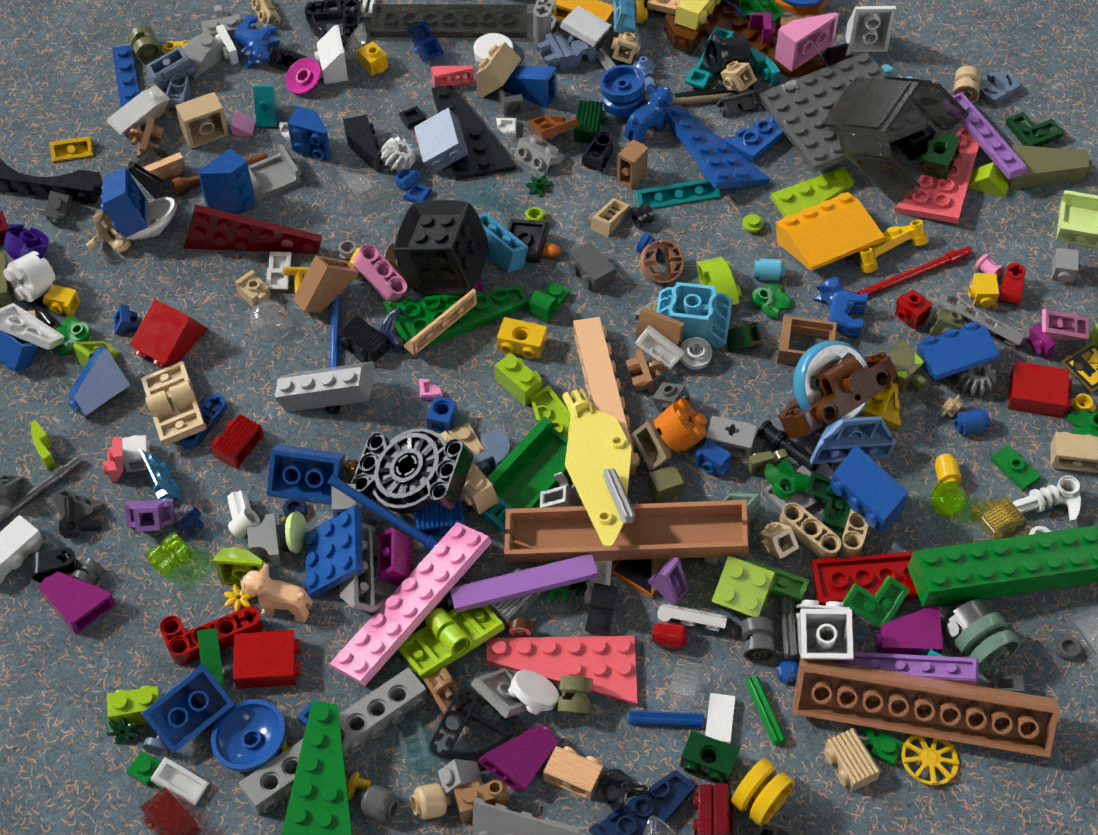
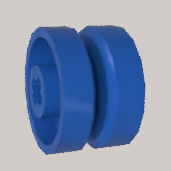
(623, 90)

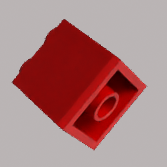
(166, 335)

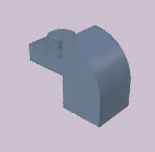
(496, 450)

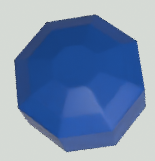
(787, 671)

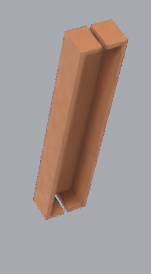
(657, 533)

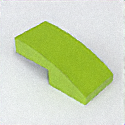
(42, 443)

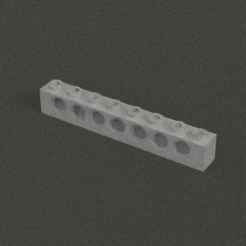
(360, 713)

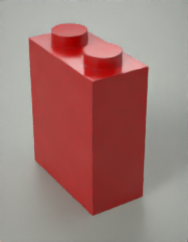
(1039, 389)
(266, 659)

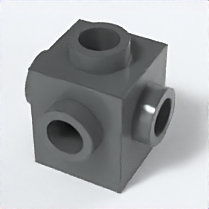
(668, 393)

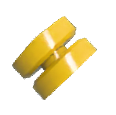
(762, 791)

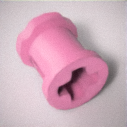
(987, 265)

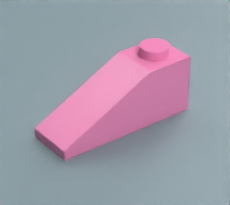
(1064, 325)

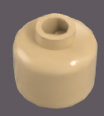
(429, 801)

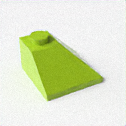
(234, 564)

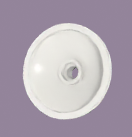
(159, 214)

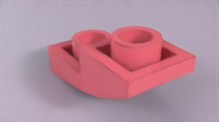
(114, 463)

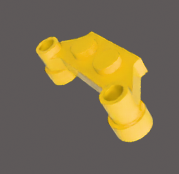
(893, 237)

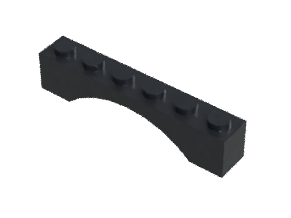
(81, 184)

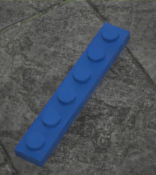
(126, 75)

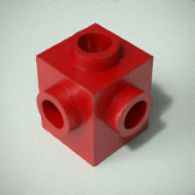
(913, 308)

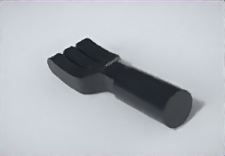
(38, 306)

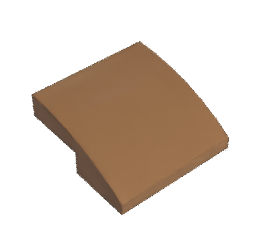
(667, 326)

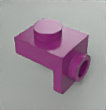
(763, 22)
(1040, 342)

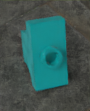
(265, 105)

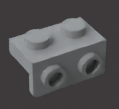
(537, 154)

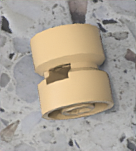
(968, 81)

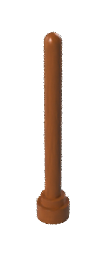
(182, 184)

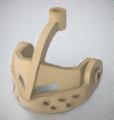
(118, 243)

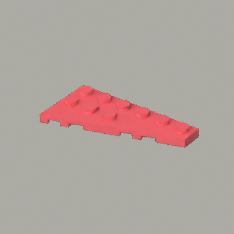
(944, 198)

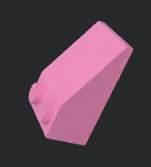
(805, 39)

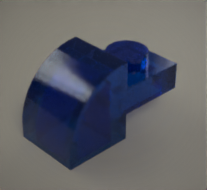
(425, 44)

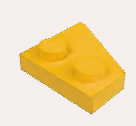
(886, 406)

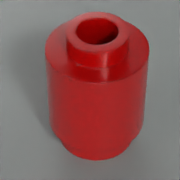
(669, 635)

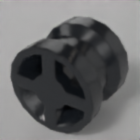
(641, 214)

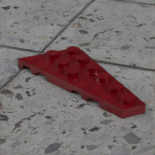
(228, 231)

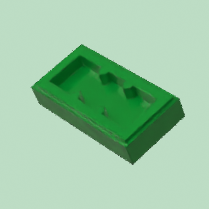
(1015, 468)

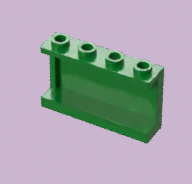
(531, 467)

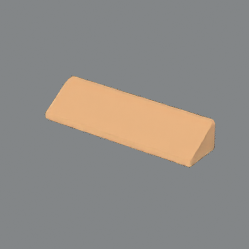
(441, 323)

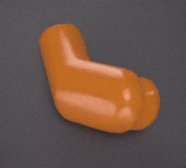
(551, 250)

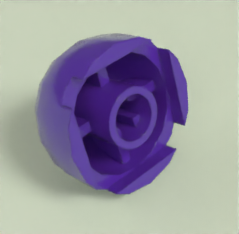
(22, 241)

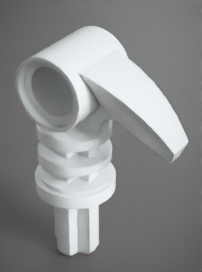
(1054, 496)

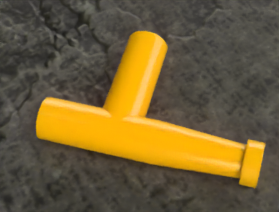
(297, 272)

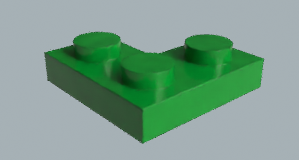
(877, 608)

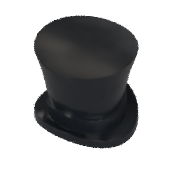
(724, 51)

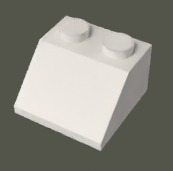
(331, 57)

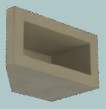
(651, 445)

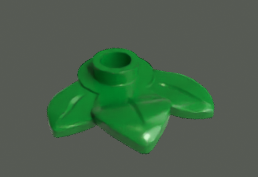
(771, 299)
(74, 332)
(1084, 422)
(784, 477)

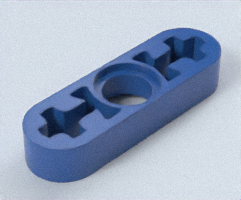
(206, 409)

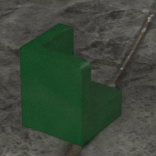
(743, 337)

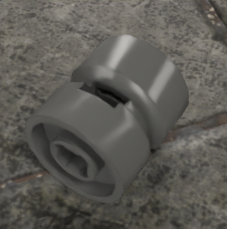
(758, 639)

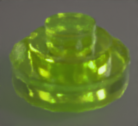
(948, 498)

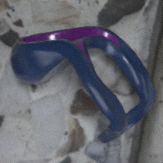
(396, 342)

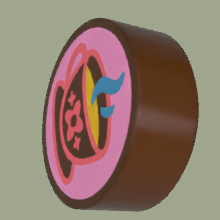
(520, 628)

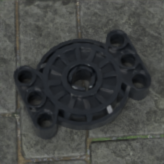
(390, 471)

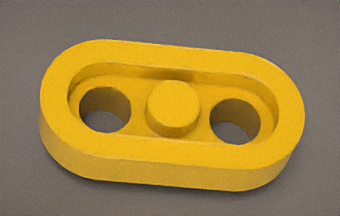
(640, 12)

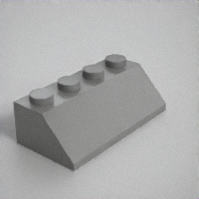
(325, 387)

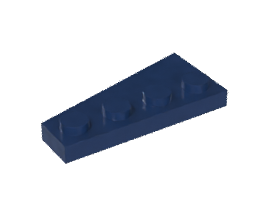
(660, 801)

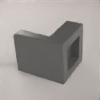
(510, 104)

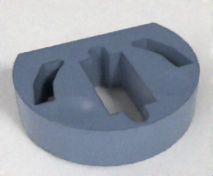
(991, 94)

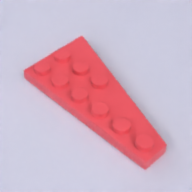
(603, 658)

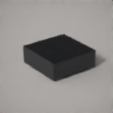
(412, 117)

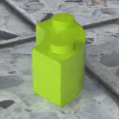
(719, 274)

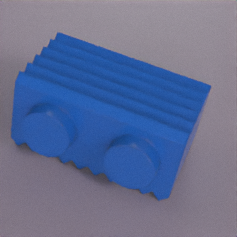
(436, 521)

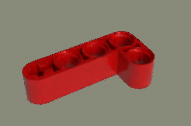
(189, 641)

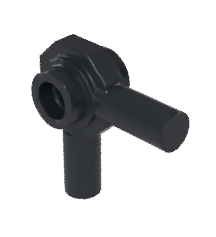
(71, 526)

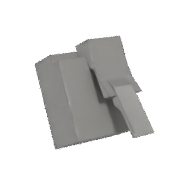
(562, 496)

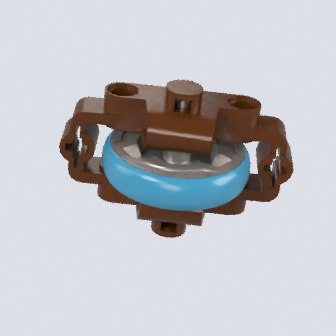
(833, 384)

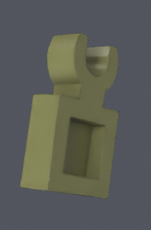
(758, 461)

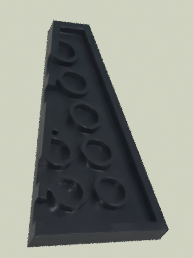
(484, 151)

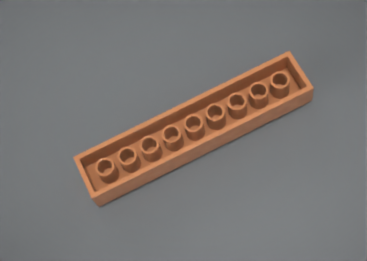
(925, 706)

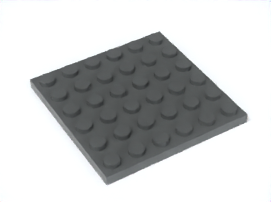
(806, 101)

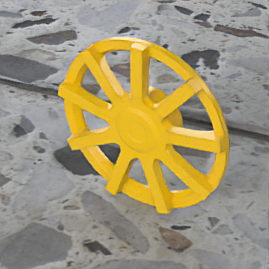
(930, 759)

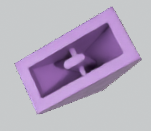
(670, 581)

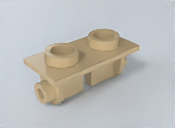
(266, 12)

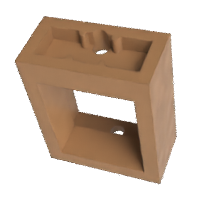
(804, 327)

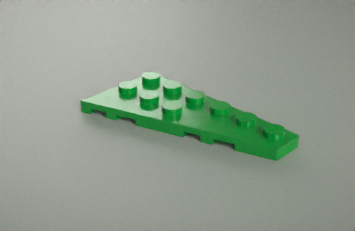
(489, 308)
(319, 787)

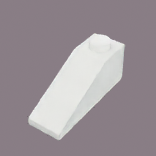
(137, 111)

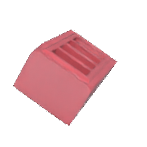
(446, 75)

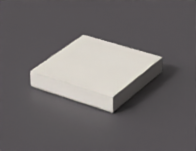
(585, 26)

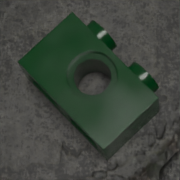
(940, 155)
(702, 746)

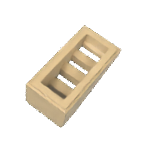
(604, 226)

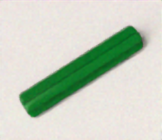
(765, 710)

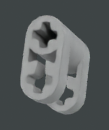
(543, 19)

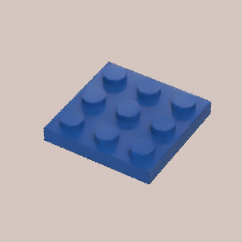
(334, 552)

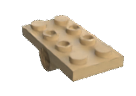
(173, 403)

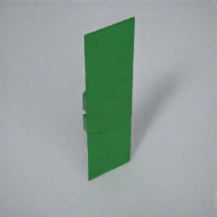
(210, 653)

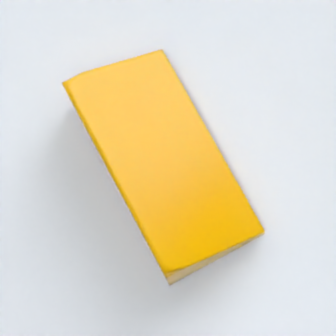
(71, 149)

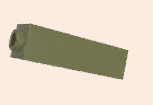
(1050, 166)

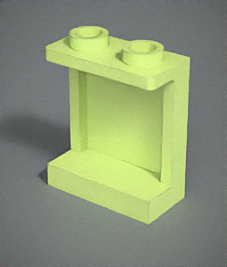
(1078, 219)

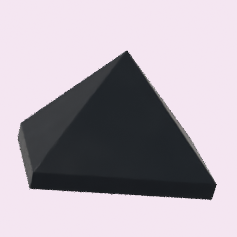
(837, 53)
(284, 58)

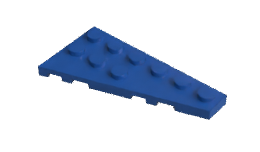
(715, 158)

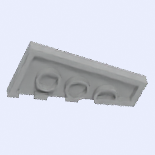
(973, 314)
(500, 821)

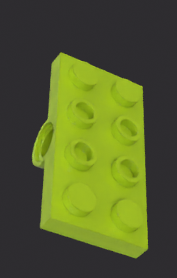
(448, 638)

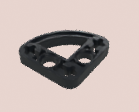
(343, 12)
(473, 712)

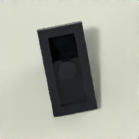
(601, 609)

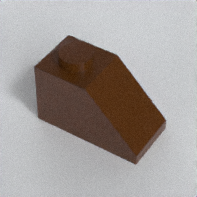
(682, 37)

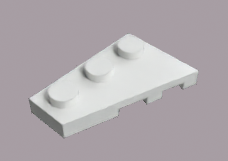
(27, 327)

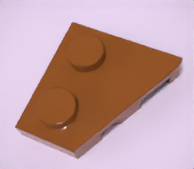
(549, 125)

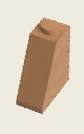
(323, 283)

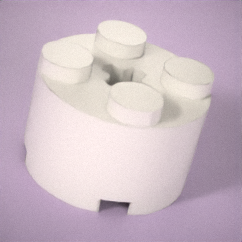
(30, 276)

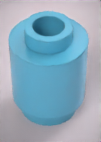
(768, 269)

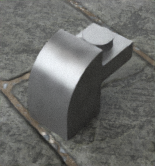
(963, 617)

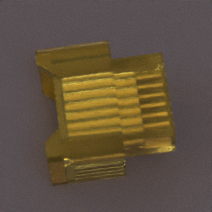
(997, 517)

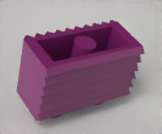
(394, 556)

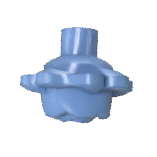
(644, 65)

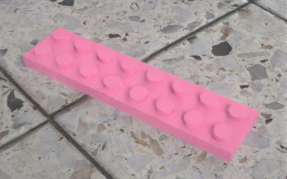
(410, 603)

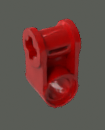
(1012, 284)

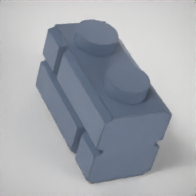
(168, 65)

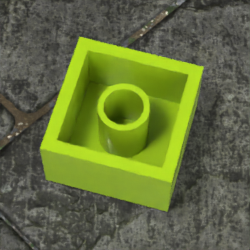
(744, 587)

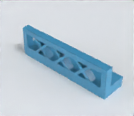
(624, 16)

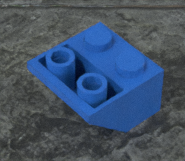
(308, 134)

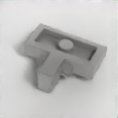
(230, 23)

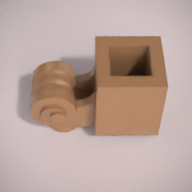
(491, 793)

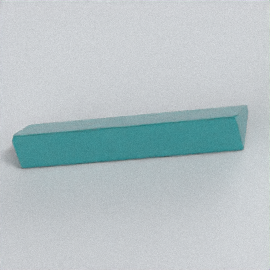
(677, 194)

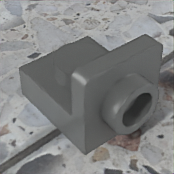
(57, 207)

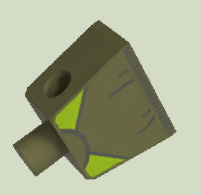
(908, 366)

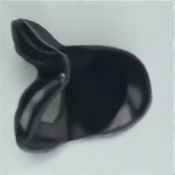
(616, 787)

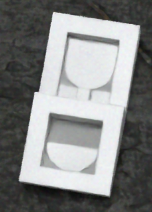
(275, 277)

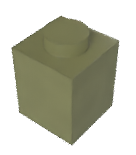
(666, 483)

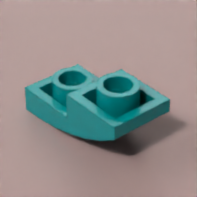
(762, 64)

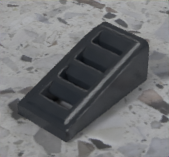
(151, 182)

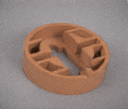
(670, 260)

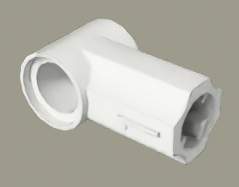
(241, 514)

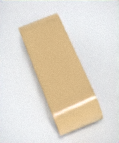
(805, 520)
(853, 535)

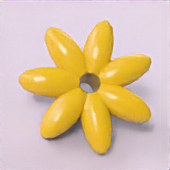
(237, 598)

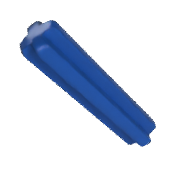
(666, 719)

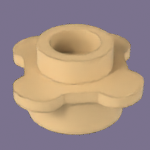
(951, 406)

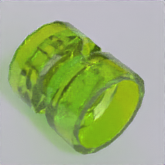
(165, 556)

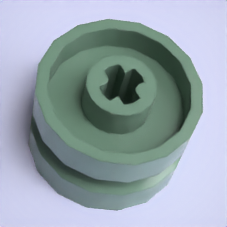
(988, 641)

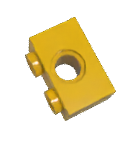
(521, 338)

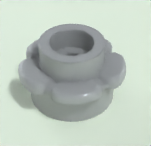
(345, 246)

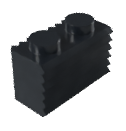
(363, 340)

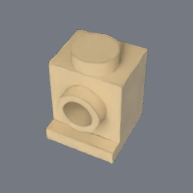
(252, 289)

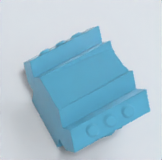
(700, 308)

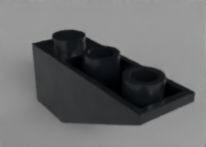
(361, 140)

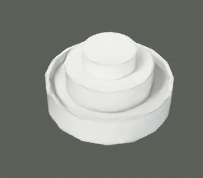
(697, 353)

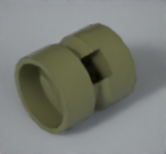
(144, 43)
(574, 695)

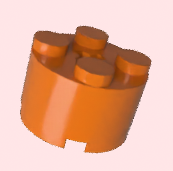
(681, 426)

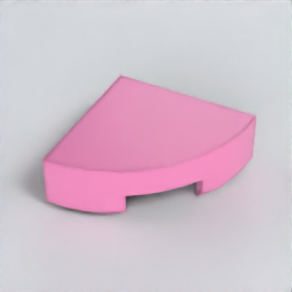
(429, 390)

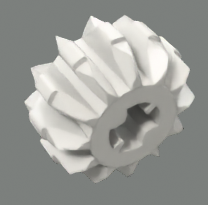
(398, 154)

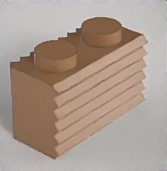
(632, 164)

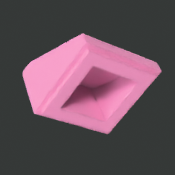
(242, 124)

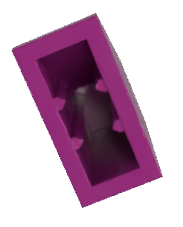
(75, 600)
(912, 634)
(520, 757)

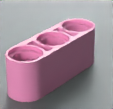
(378, 264)

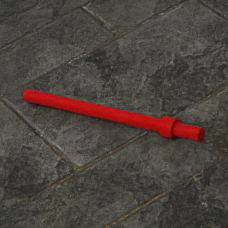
(950, 257)

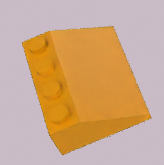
(828, 231)

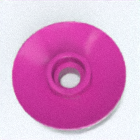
(303, 76)

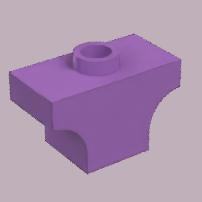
(150, 514)

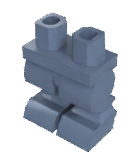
(564, 50)

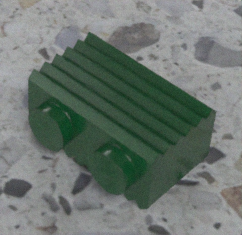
(589, 117)

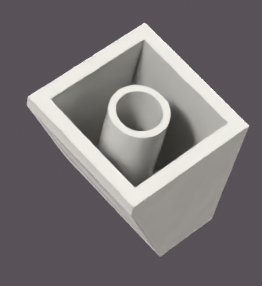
(825, 634)

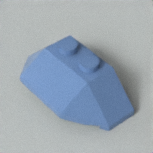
(843, 435)

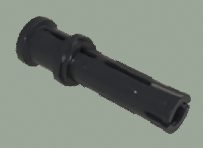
(781, 440)

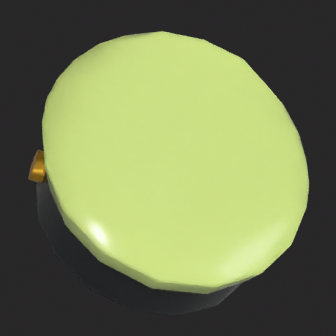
(292, 532)

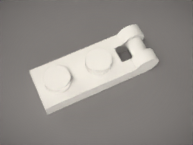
(691, 616)

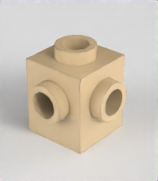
(625, 47)
(738, 76)
(778, 540)

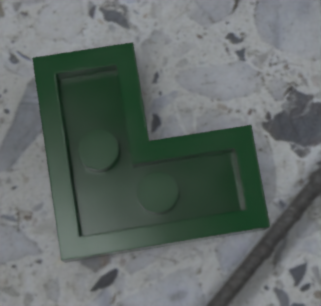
(1032, 134)
(836, 508)

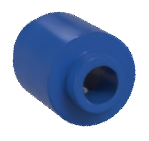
(972, 421)

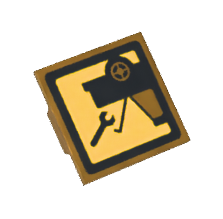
(1084, 366)

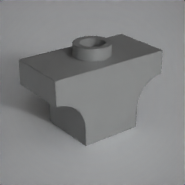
(264, 540)

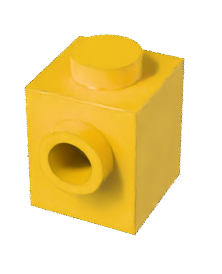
(372, 58)
(984, 290)

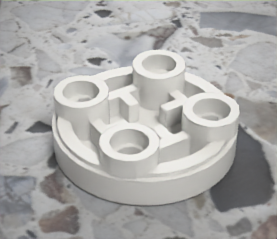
(486, 42)
(534, 691)

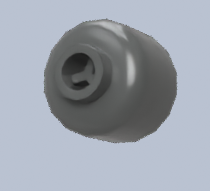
(378, 803)

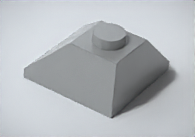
(203, 52)

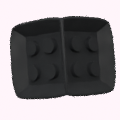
(441, 247)

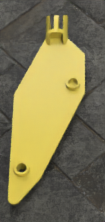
(592, 446)

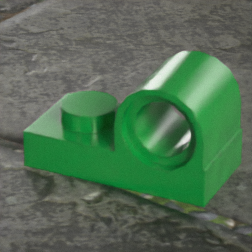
(752, 6)
(546, 303)

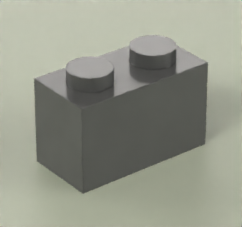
(591, 267)

